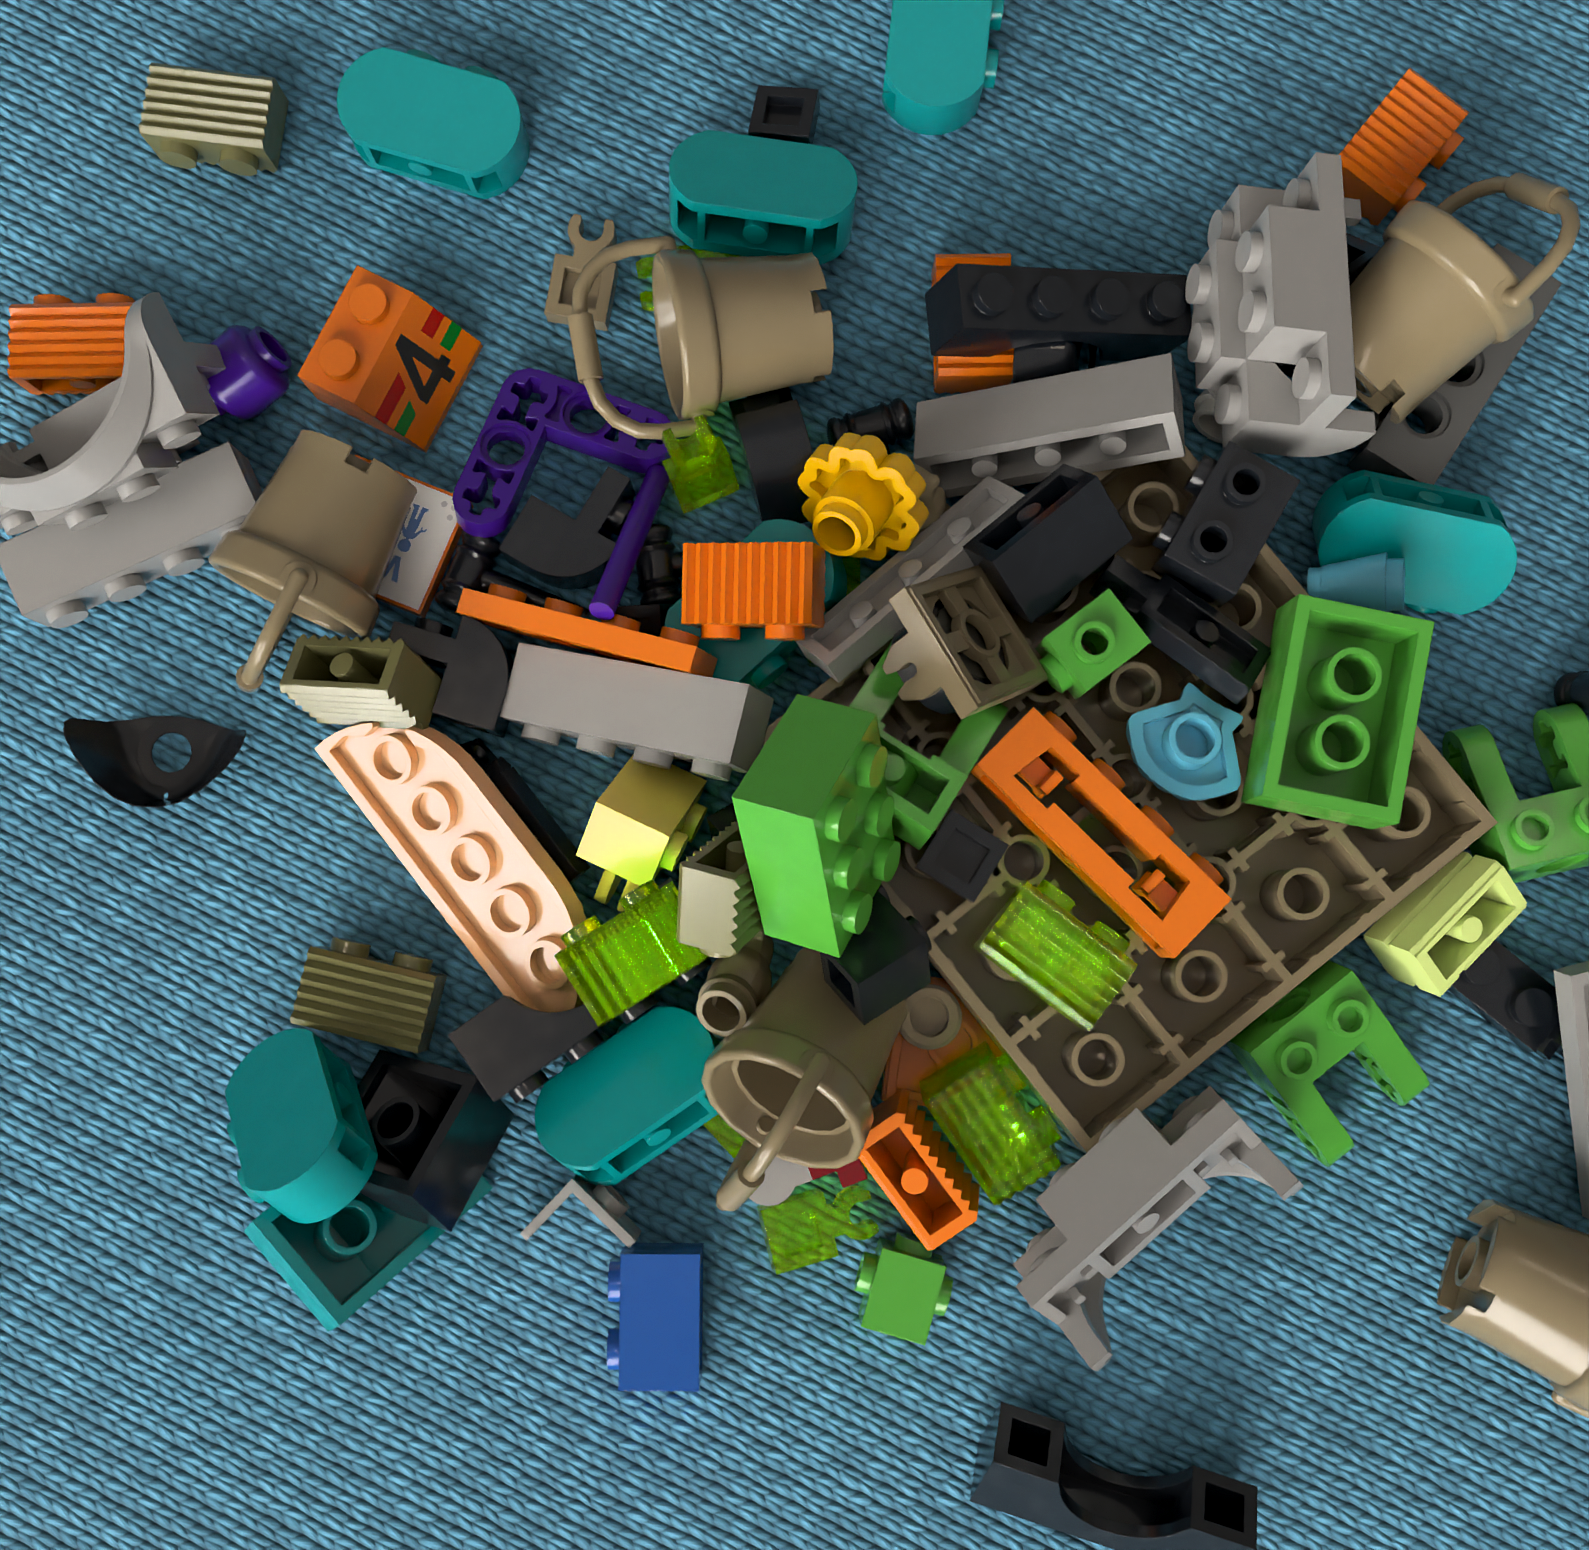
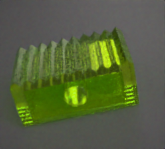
(1056, 953)
(629, 954)
(991, 1122)

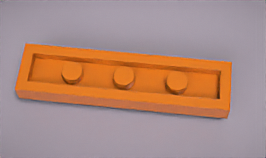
(563, 625)

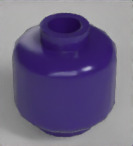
(253, 373)

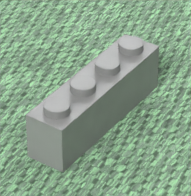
(1032, 427)
(169, 532)
(638, 709)

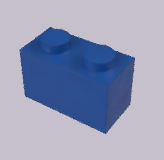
(658, 1317)

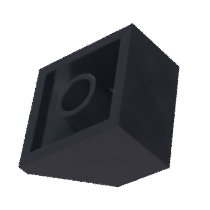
(430, 1136)

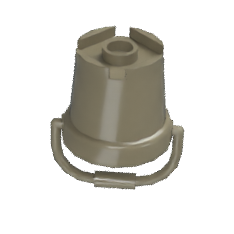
(1444, 293)
(720, 329)
(316, 543)
(798, 1078)
(1524, 1295)

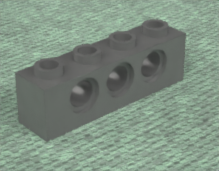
(1451, 407)

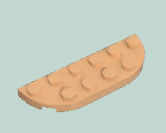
(464, 853)

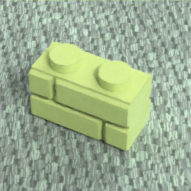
(1446, 923)

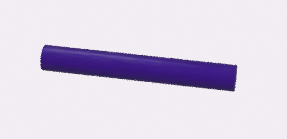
(629, 544)

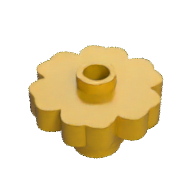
(862, 498)

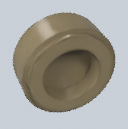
(932, 1018)

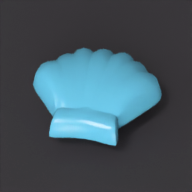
(1187, 746)

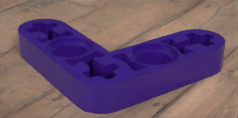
(544, 423)

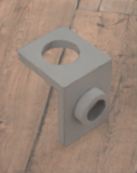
(601, 1201)

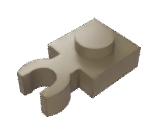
(568, 268)

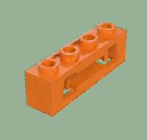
(1180, 909)

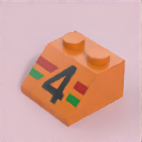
(389, 359)

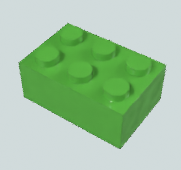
(1338, 712)
(818, 824)

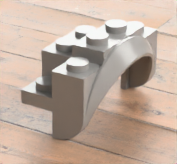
(1280, 295)
(116, 437)
(1124, 1198)

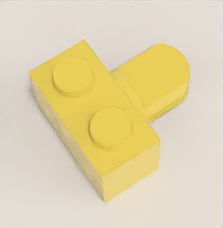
(641, 825)

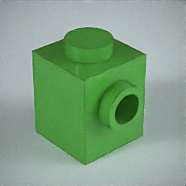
(1108, 634)
(902, 1288)

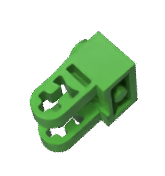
(922, 785)
(1540, 832)
(1309, 1035)

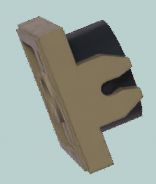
(960, 649)

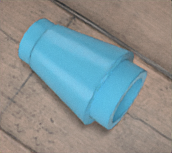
(1363, 582)

